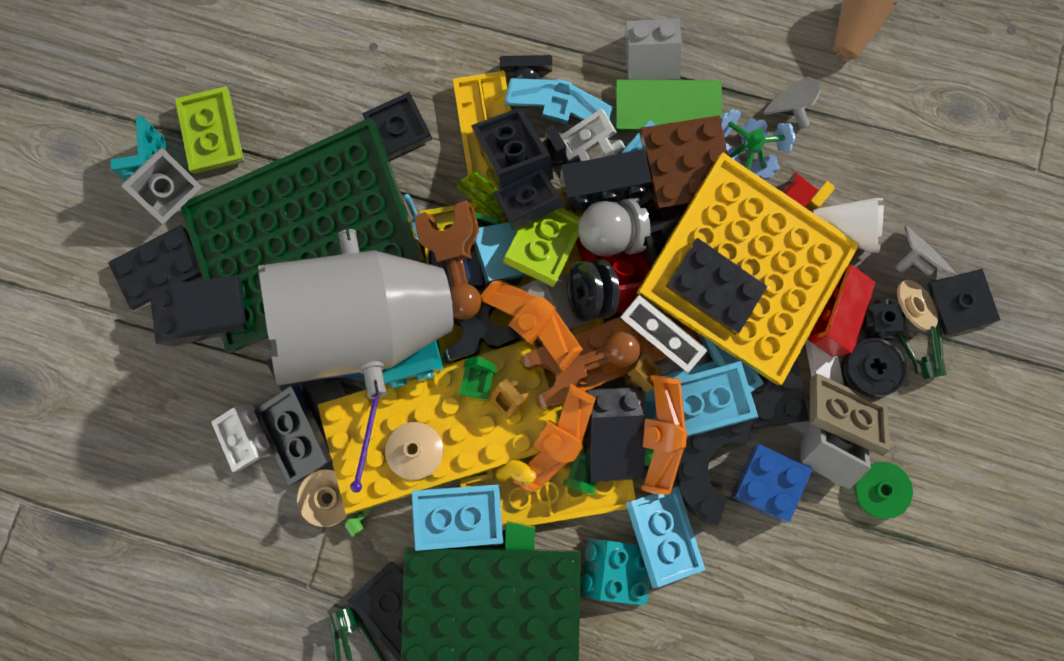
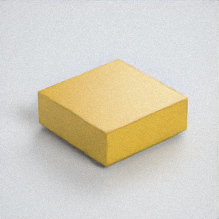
(821, 196)

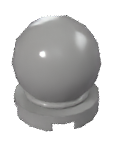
(614, 227)

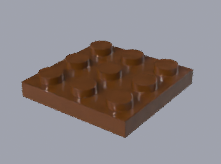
(681, 157)

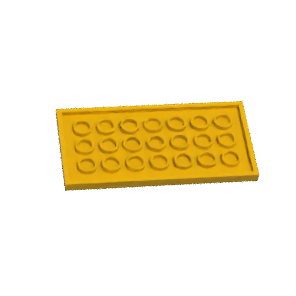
(471, 430)

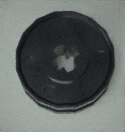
(593, 290)
(880, 355)

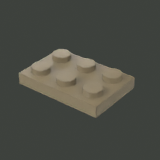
(849, 414)

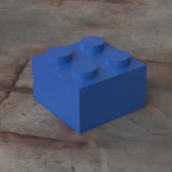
(771, 483)

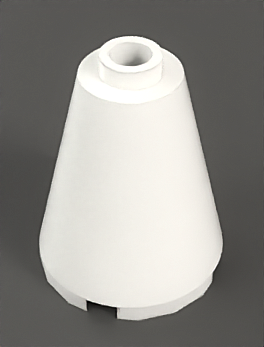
(857, 220)

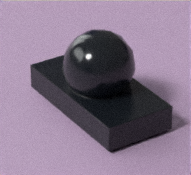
(526, 65)

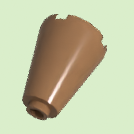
(858, 25)

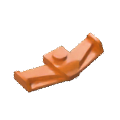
(534, 319)
(665, 435)
(561, 441)

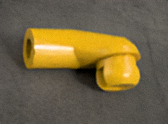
(517, 470)

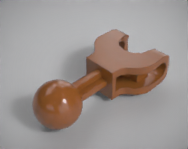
(450, 250)
(620, 350)

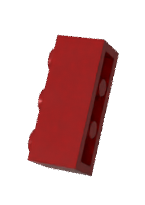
(843, 314)

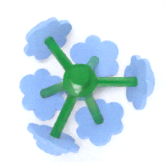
(753, 139)

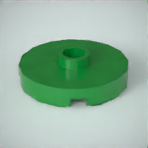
(871, 498)

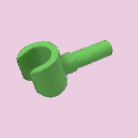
(354, 525)

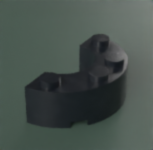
(693, 475)

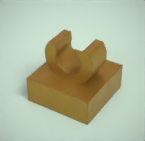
(641, 373)
(507, 398)

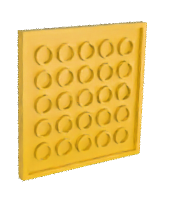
(772, 241)

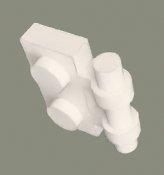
(588, 135)

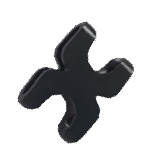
(479, 330)

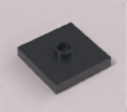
(399, 125)
(528, 199)
(963, 301)

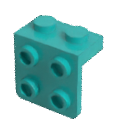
(148, 143)
(419, 365)
(614, 573)

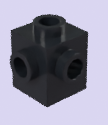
(883, 327)

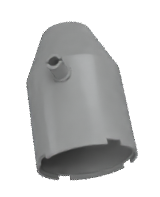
(352, 313)

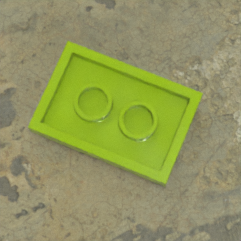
(209, 130)
(544, 246)

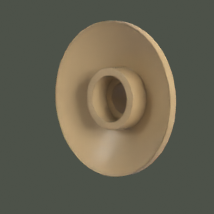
(917, 305)
(421, 463)
(311, 501)

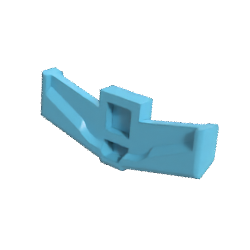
(557, 98)

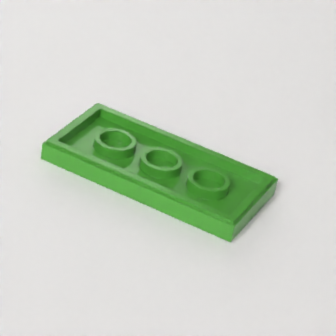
(665, 102)

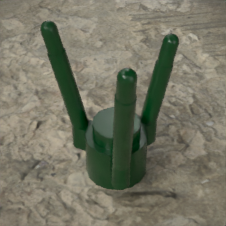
(931, 365)
(342, 624)

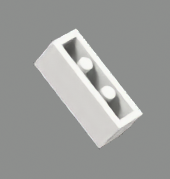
(663, 333)

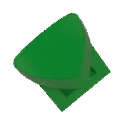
(477, 378)
(578, 478)

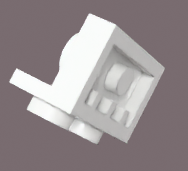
(241, 437)

